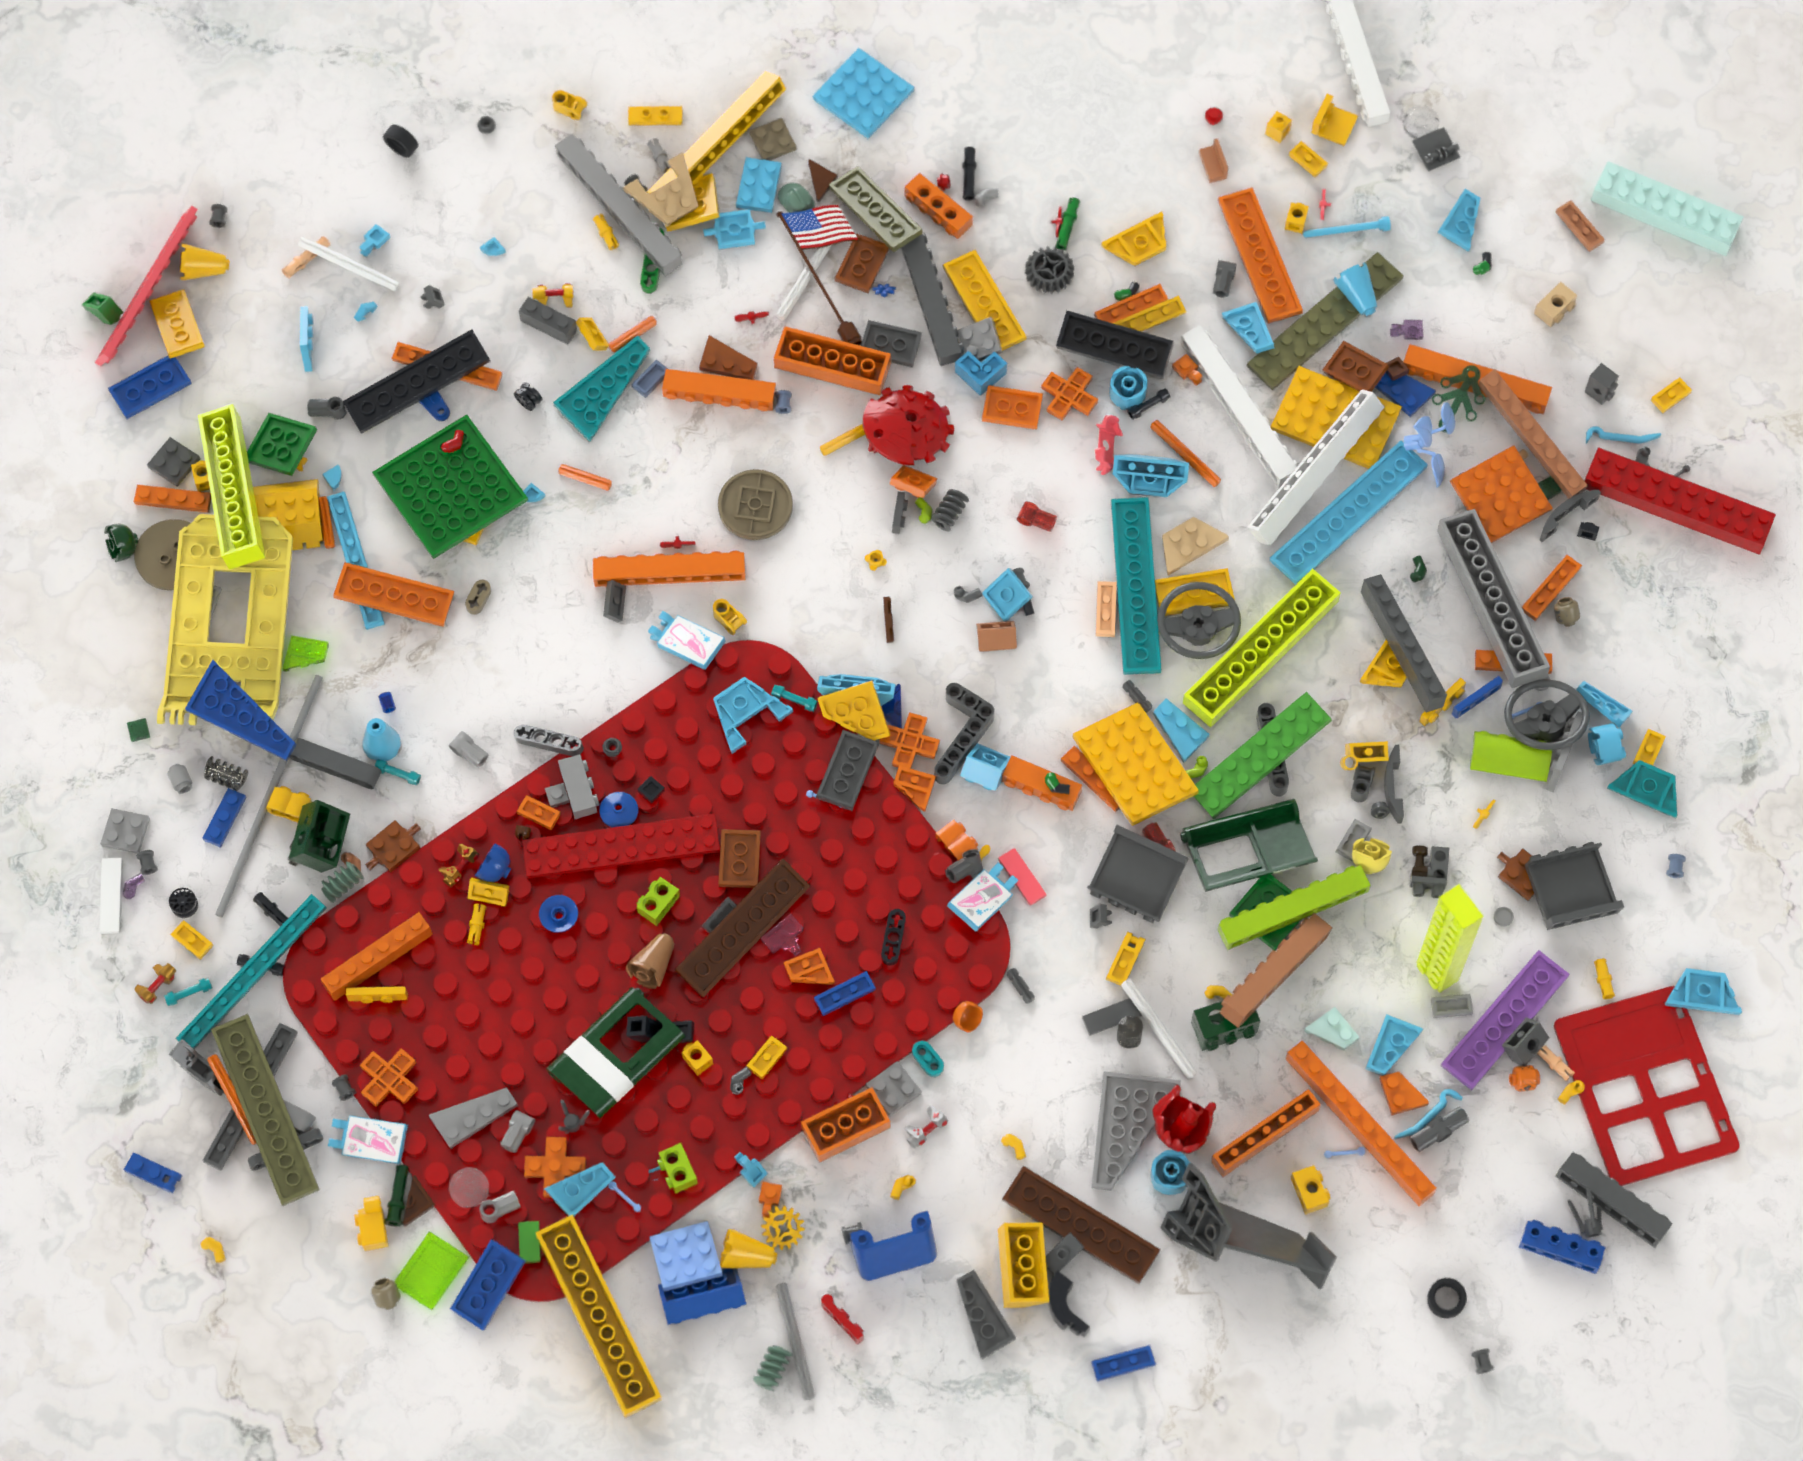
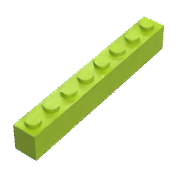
(1293, 907)

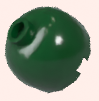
(120, 541)

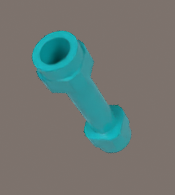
(779, 691)
(412, 777)
(171, 997)

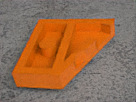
(915, 785)
(809, 968)
(1401, 1093)

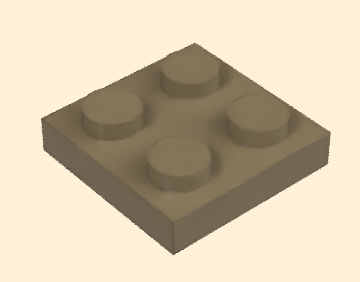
(772, 140)

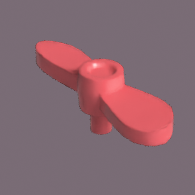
(1323, 204)

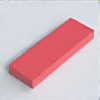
(1026, 882)

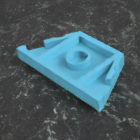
(1704, 992)

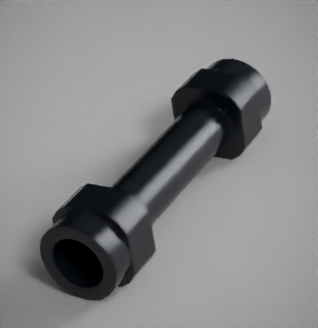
(1161, 396)
(276, 969)

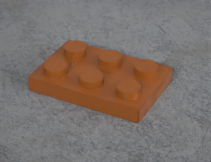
(862, 263)
(1355, 368)
(739, 858)

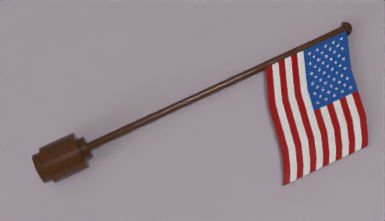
(819, 229)

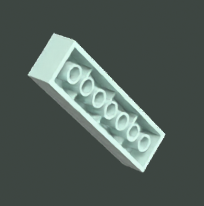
(1667, 208)

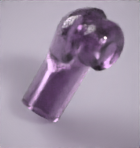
(131, 885)

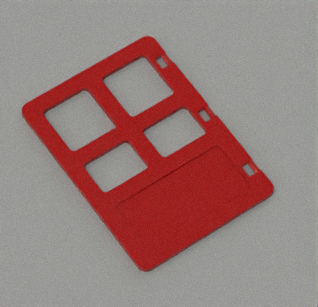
(1629, 1041)

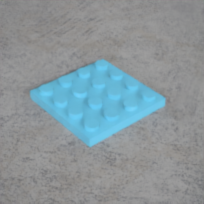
(863, 93)

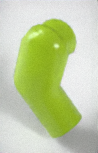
(926, 510)
(1199, 768)

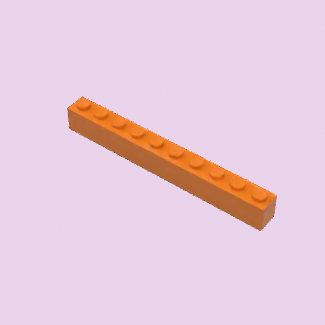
(1360, 1123)

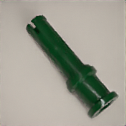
(396, 1203)

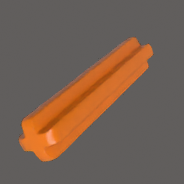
(637, 330)
(585, 477)
(326, 523)

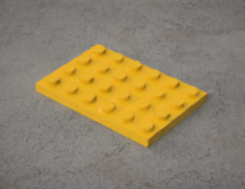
(1317, 402)
(1135, 763)

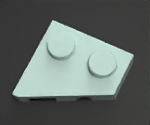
(1333, 1029)

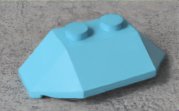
(1150, 474)
(840, 681)

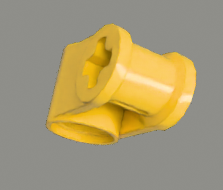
(571, 106)
(731, 618)

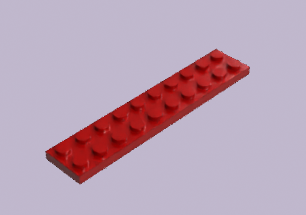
(620, 846)

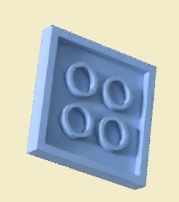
(685, 1256)

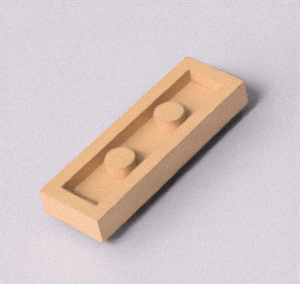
(1106, 609)

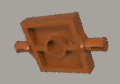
(392, 846)
(1515, 873)

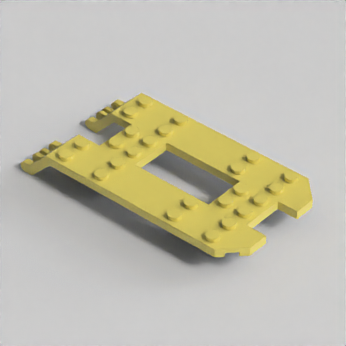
(189, 654)

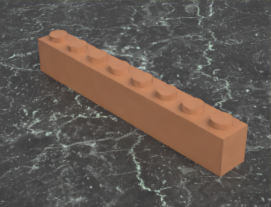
(1532, 434)
(1275, 970)

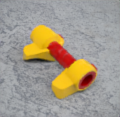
(542, 294)

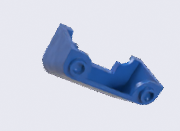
(894, 1253)

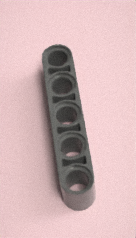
(335, 763)
(1274, 776)

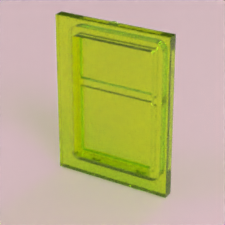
(430, 1270)

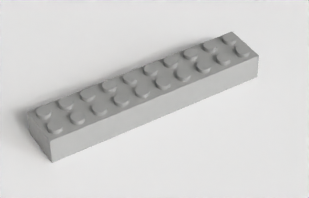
(1493, 598)

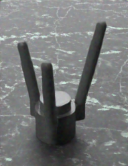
(571, 1121)
(1593, 1225)

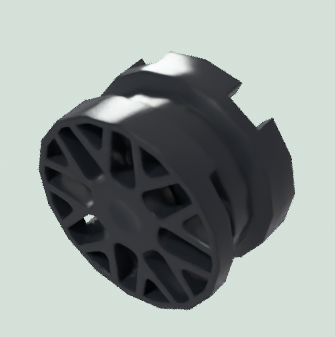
(527, 396)
(183, 903)

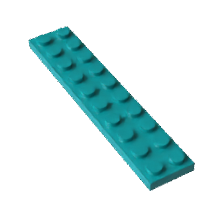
(1135, 586)

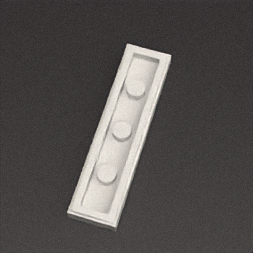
(110, 895)

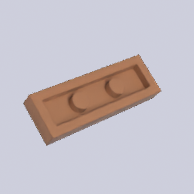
(1580, 226)

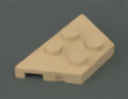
(1189, 542)

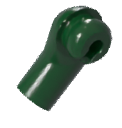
(1420, 571)

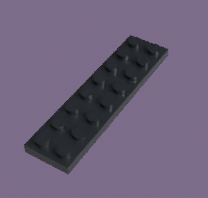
(416, 381)

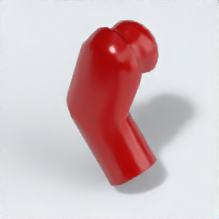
(453, 444)

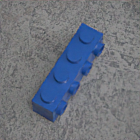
(1562, 1246)

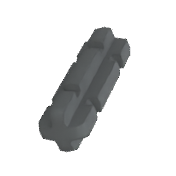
(1137, 695)
(1020, 985)

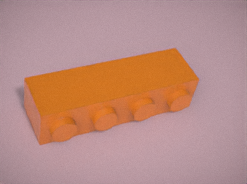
(1031, 781)

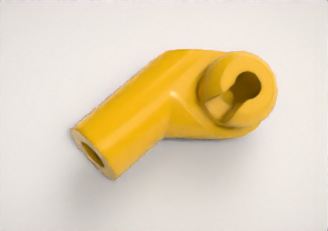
(1216, 990)
(1570, 1090)
(1016, 1143)
(901, 1184)
(211, 1244)

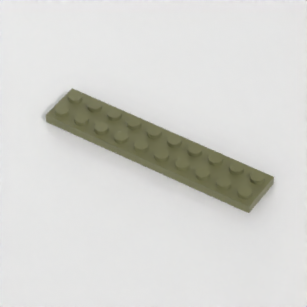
(1318, 327)
(265, 1110)

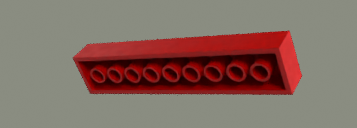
(1679, 501)

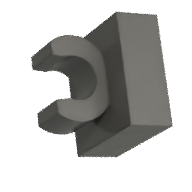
(433, 297)
(1099, 915)

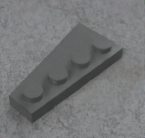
(985, 1319)

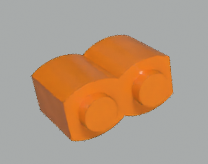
(956, 839)

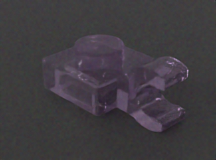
(1410, 329)

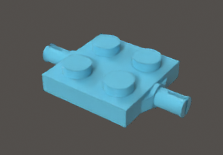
(734, 229)

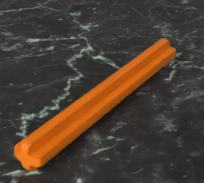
(1185, 453)
(231, 1094)

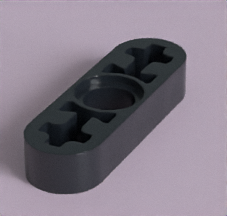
(890, 923)

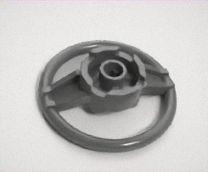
(1210, 620)
(1554, 713)

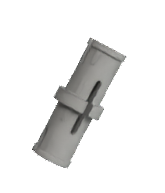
(659, 155)

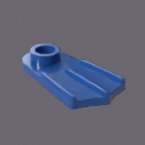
(434, 404)

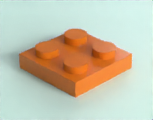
(913, 481)

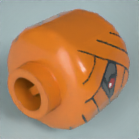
(1524, 1078)

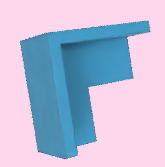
(980, 374)

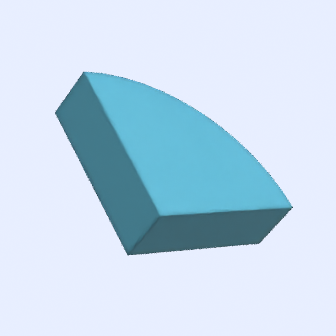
(493, 247)
(364, 309)
(333, 477)
(533, 493)

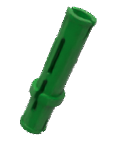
(1069, 217)

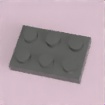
(897, 341)

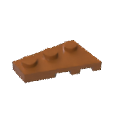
(726, 361)

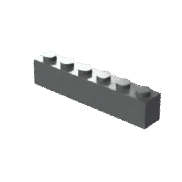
(1614, 1199)

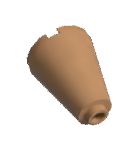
(652, 961)

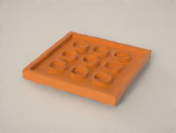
(1502, 493)

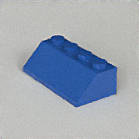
(703, 1297)

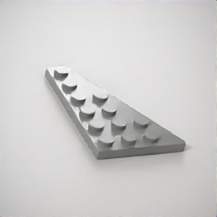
(1124, 1122)

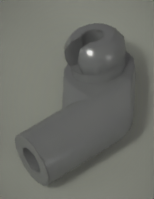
(737, 1080)

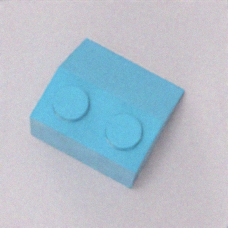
(985, 767)

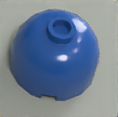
(495, 865)

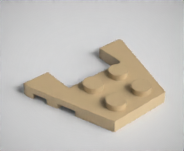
(671, 199)

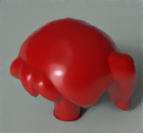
(1181, 1122)

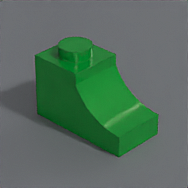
(103, 308)

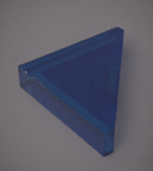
(892, 708)

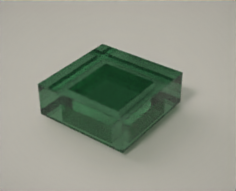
(1549, 487)
(138, 730)

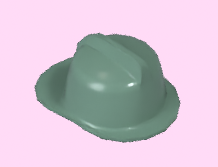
(795, 198)

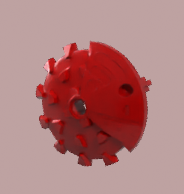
(898, 439)

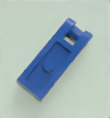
(152, 1172)

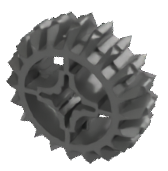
(1052, 261)

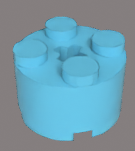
(1128, 387)
(1606, 743)
(1160, 1175)

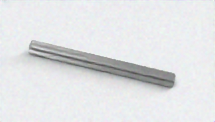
(795, 1341)

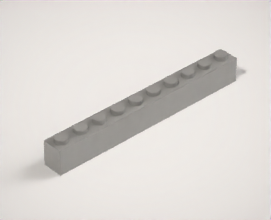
(618, 204)

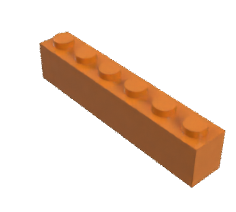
(719, 390)
(376, 956)
(1265, 1133)

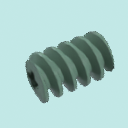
(341, 882)
(771, 1367)

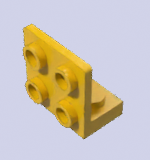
(1333, 122)

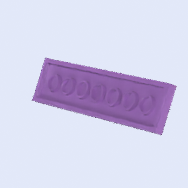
(1519, 1000)

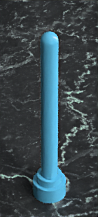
(1383, 224)

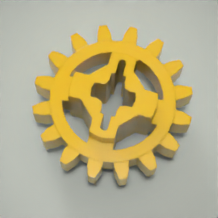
(787, 1218)

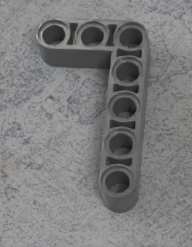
(966, 734)

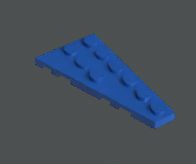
(233, 710)

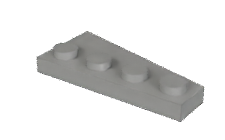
(1557, 766)
(467, 1118)

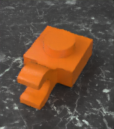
(1187, 368)
(769, 1196)

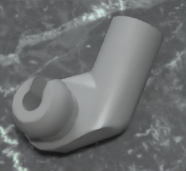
(984, 194)

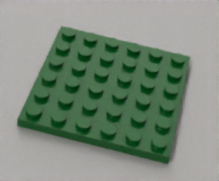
(450, 493)

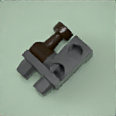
(1431, 876)

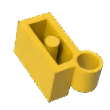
(1365, 753)
(371, 1224)

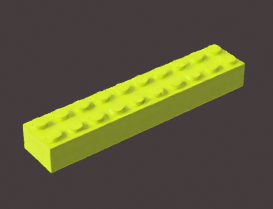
(231, 487)
(1261, 648)
(1449, 938)

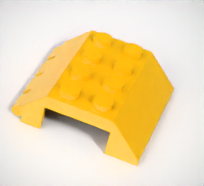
(295, 508)

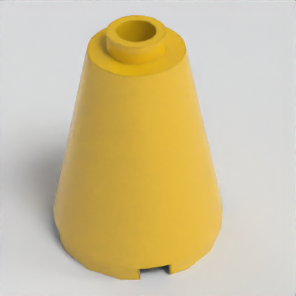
(201, 263)
(745, 1252)

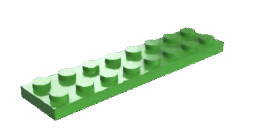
(1260, 754)

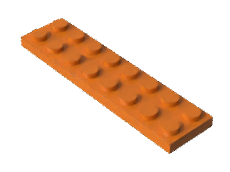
(1260, 255)

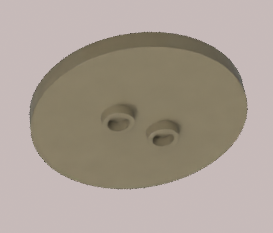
(755, 504)
(157, 553)

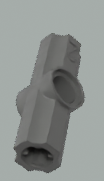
(1439, 1129)

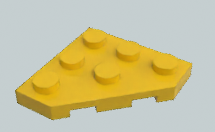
(707, 204)
(856, 710)

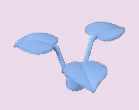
(1424, 439)

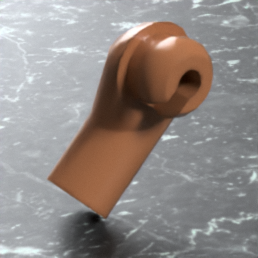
(352, 859)

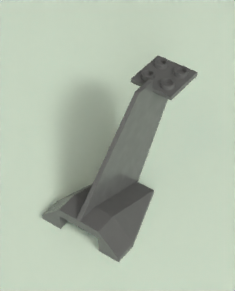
(1211, 1225)

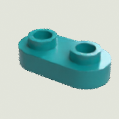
(928, 1059)

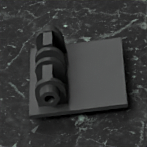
(1436, 149)

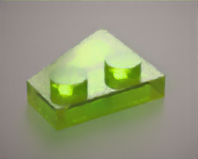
(304, 652)

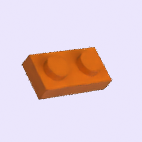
(538, 812)

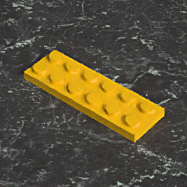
(983, 297)

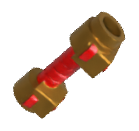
(453, 874)
(165, 975)

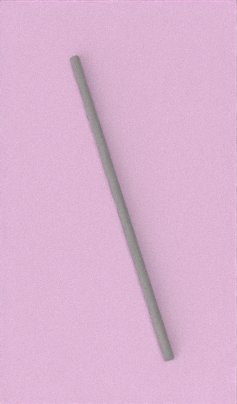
(262, 811)

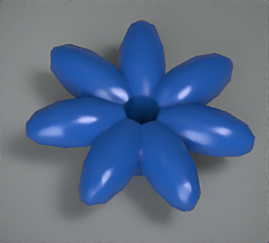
(884, 290)

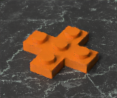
(1069, 393)
(910, 741)
(388, 1077)
(555, 1164)

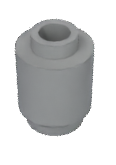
(180, 778)

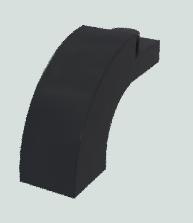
(643, 1029)
(1058, 1306)

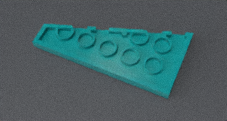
(596, 394)

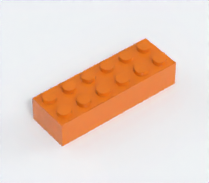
(832, 360)

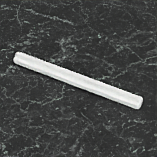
(348, 263)
(801, 283)
(1159, 1029)

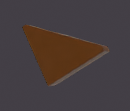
(821, 179)
(888, 619)
(417, 1202)

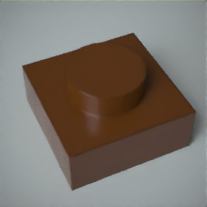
(1396, 369)

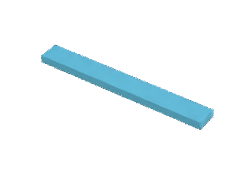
(352, 548)

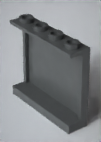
(1137, 874)
(1572, 886)

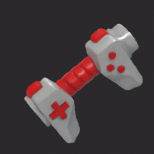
(918, 1135)

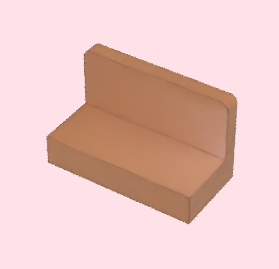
(1214, 162)
(996, 636)

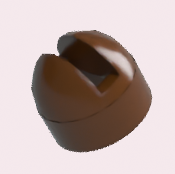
(522, 831)

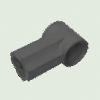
(1224, 275)
(325, 407)
(968, 865)

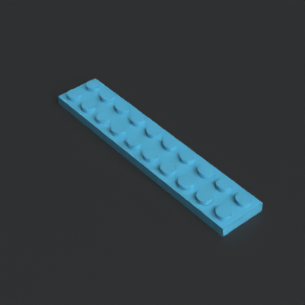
(1348, 512)

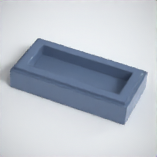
(649, 378)

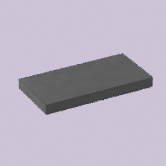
(847, 770)

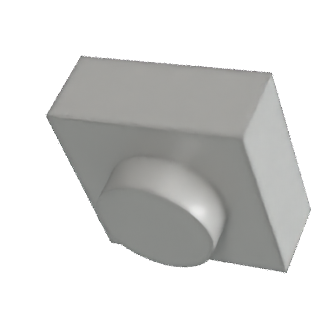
(557, 795)

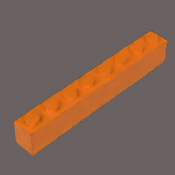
(1435, 366)
(669, 568)

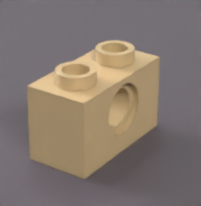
(1559, 295)

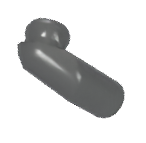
(1642, 455)
(965, 596)

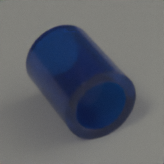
(387, 702)

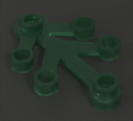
(1461, 394)

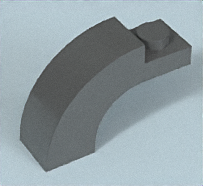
(196, 1066)

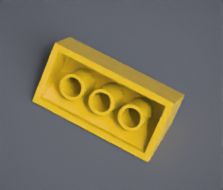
(1023, 1264)

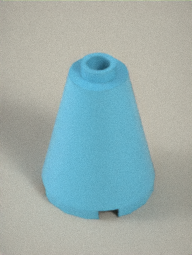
(1358, 288)
(380, 740)

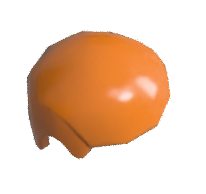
(967, 1016)

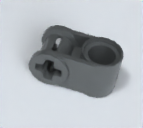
(1362, 779)

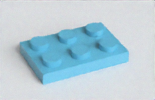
(758, 185)

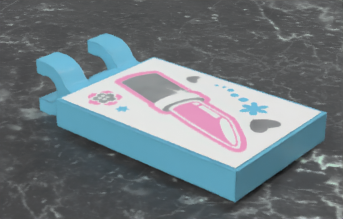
(687, 640)
(982, 897)
(370, 1139)

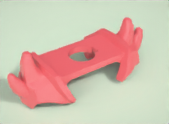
(1107, 431)

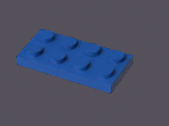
(149, 386)
(487, 1284)

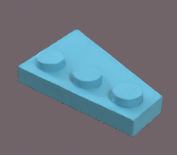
(1461, 220)
(1250, 326)
(1181, 730)

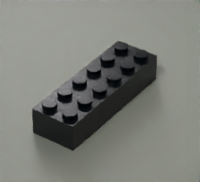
(1114, 344)

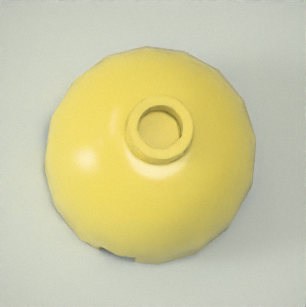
(1371, 855)

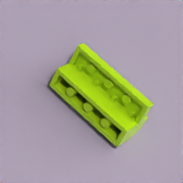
(1509, 757)

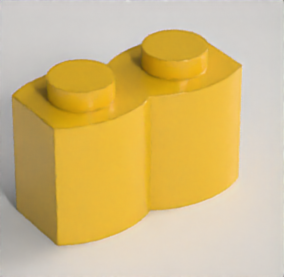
(286, 803)

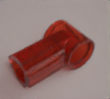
(1032, 515)
(1154, 833)

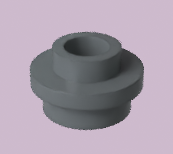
(486, 120)
(612, 742)
(1380, 810)

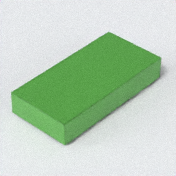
(528, 1243)

